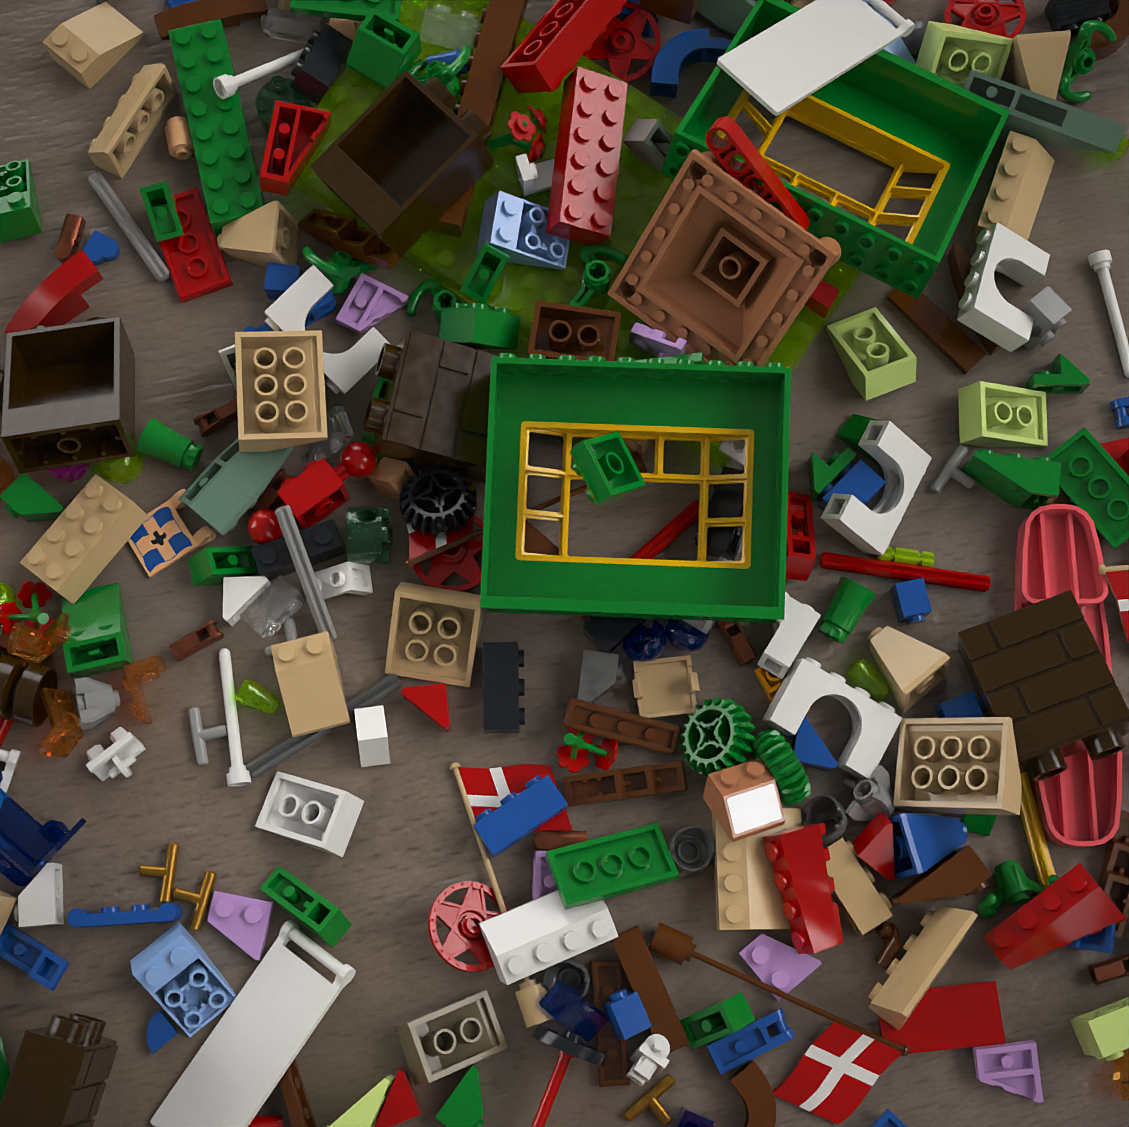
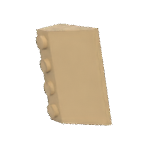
(280, 389)
(958, 766)
(745, 880)
(921, 963)

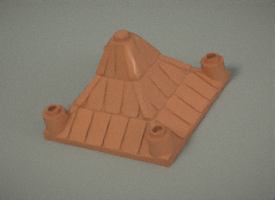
(721, 267)

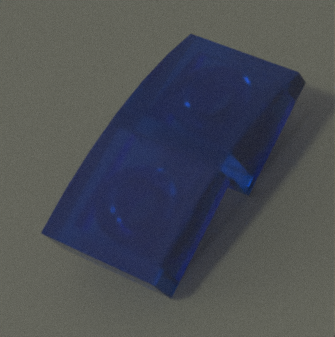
(572, 1011)

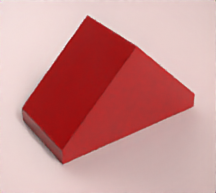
(431, 701)
(876, 845)
(400, 1103)

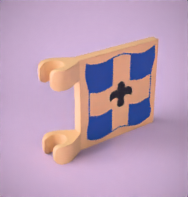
(165, 537)

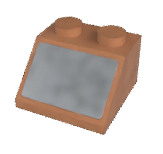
(744, 799)

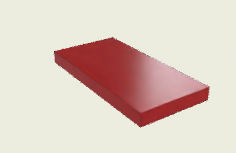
(195, 257)
(951, 1019)

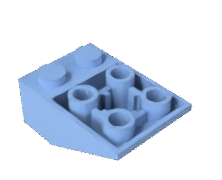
(520, 232)
(182, 979)

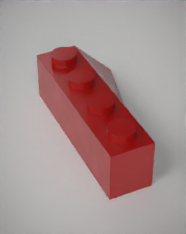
(805, 886)
(1054, 919)

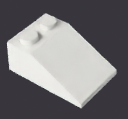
(310, 813)

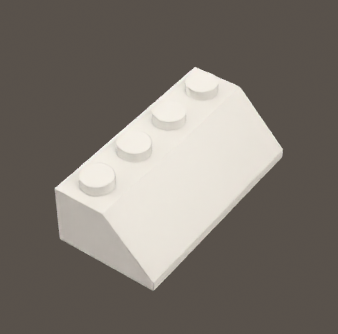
(544, 935)

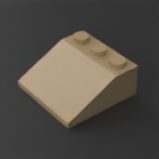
(434, 634)

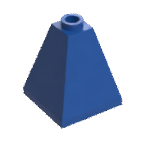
(923, 841)

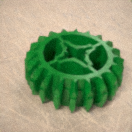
(717, 736)
(783, 765)

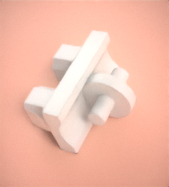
(115, 758)
(649, 1059)

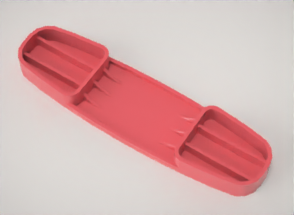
(1055, 555)

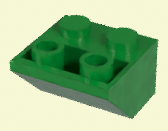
(383, 49)

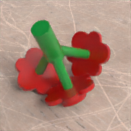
(524, 128)
(32, 596)
(577, 749)

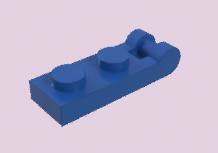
(749, 1041)

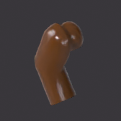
(891, 942)

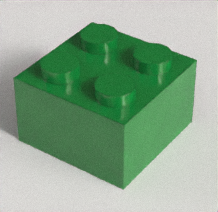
(480, 326)

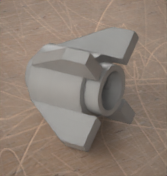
(94, 701)
(871, 796)

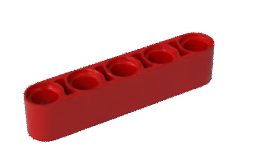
(754, 167)

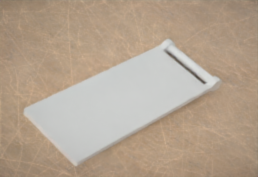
(811, 49)
(255, 1038)

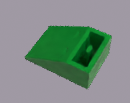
(18, 202)
(1016, 479)
(98, 632)

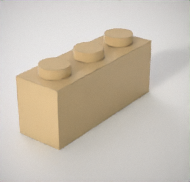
(855, 890)

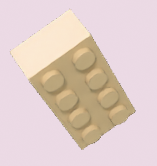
(84, 538)

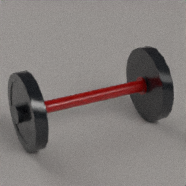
(569, 1046)

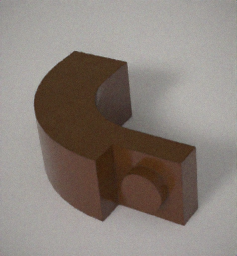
(1120, 25)
(756, 1095)

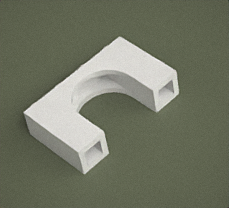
(982, 304)
(290, 313)
(903, 469)
(787, 637)
(871, 722)

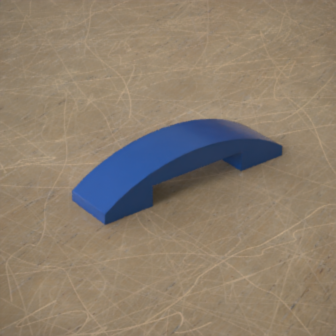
(32, 956)

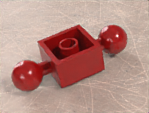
(314, 492)

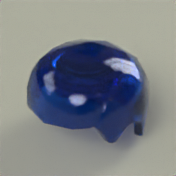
(685, 636)
(645, 643)

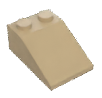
(92, 42)
(310, 684)

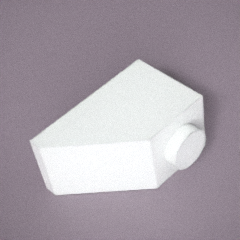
(42, 899)

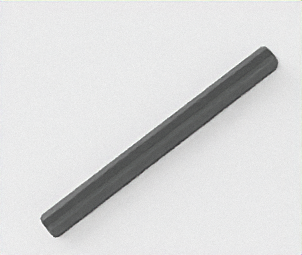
(293, 745)

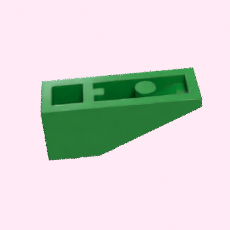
(306, 906)

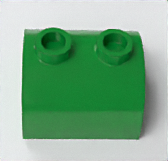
(606, 468)

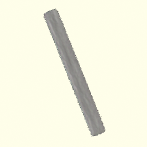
(129, 227)
(305, 570)

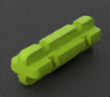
(908, 556)

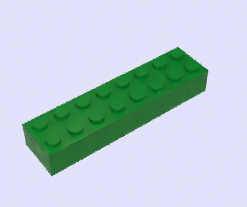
(216, 124)

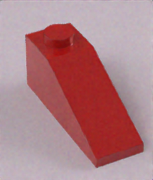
(800, 537)

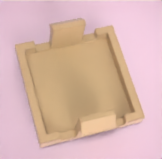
(665, 687)

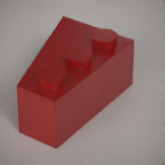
(291, 144)

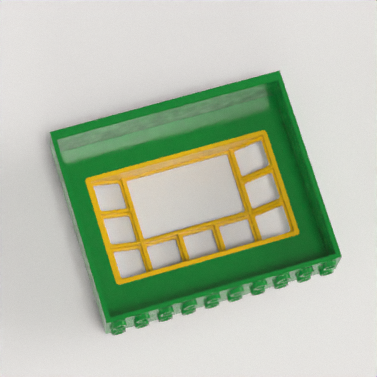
(887, 113)
(643, 404)

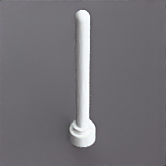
(227, 85)
(1100, 262)
(238, 774)

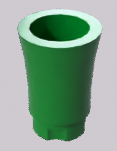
(169, 446)
(845, 609)

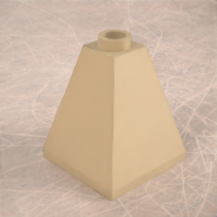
(1038, 61)
(262, 236)
(907, 665)

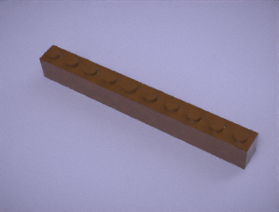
(485, 86)

